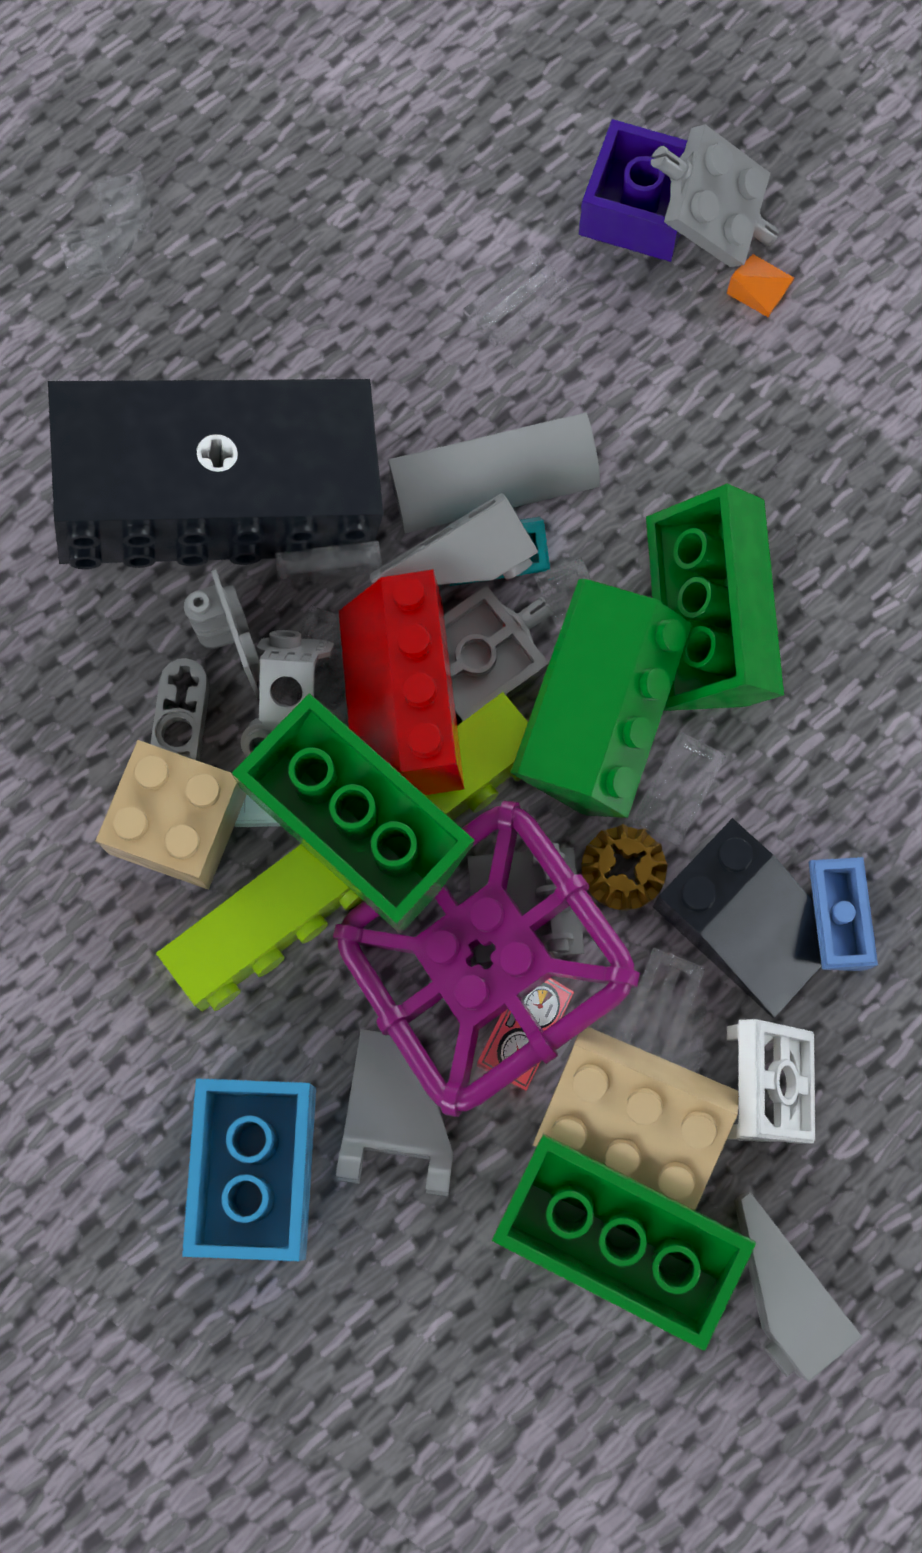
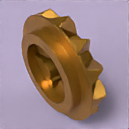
(620, 891)

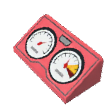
(547, 1006)

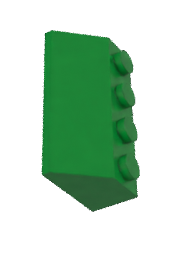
(717, 574)
(602, 699)
(354, 812)
(624, 1242)

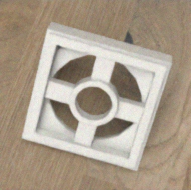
(796, 1109)

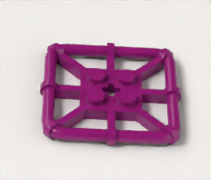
(517, 968)

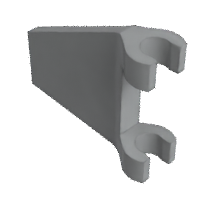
(392, 1115)

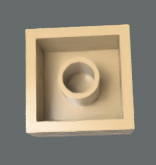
(172, 814)

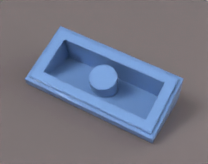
(843, 914)

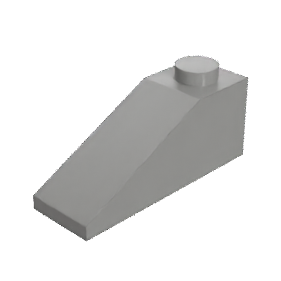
(471, 549)
(792, 1304)

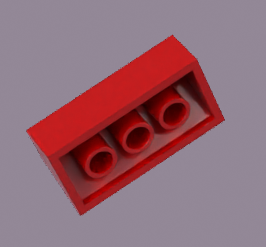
(402, 679)

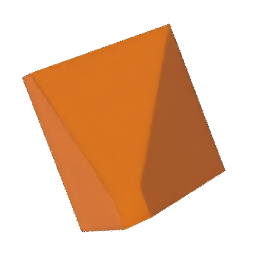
(759, 285)

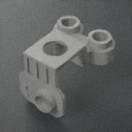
(282, 656)

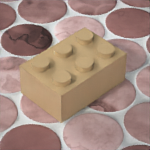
(641, 1115)

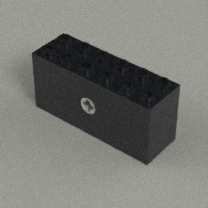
(211, 469)

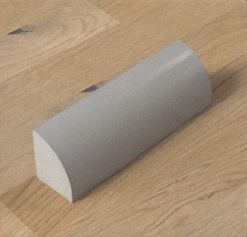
(520, 463)

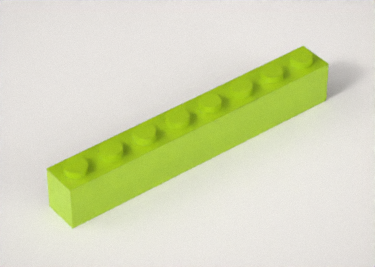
(300, 891)

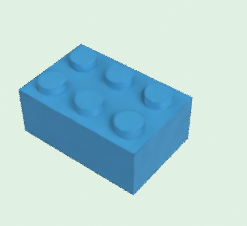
(250, 1170)

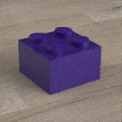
(630, 196)

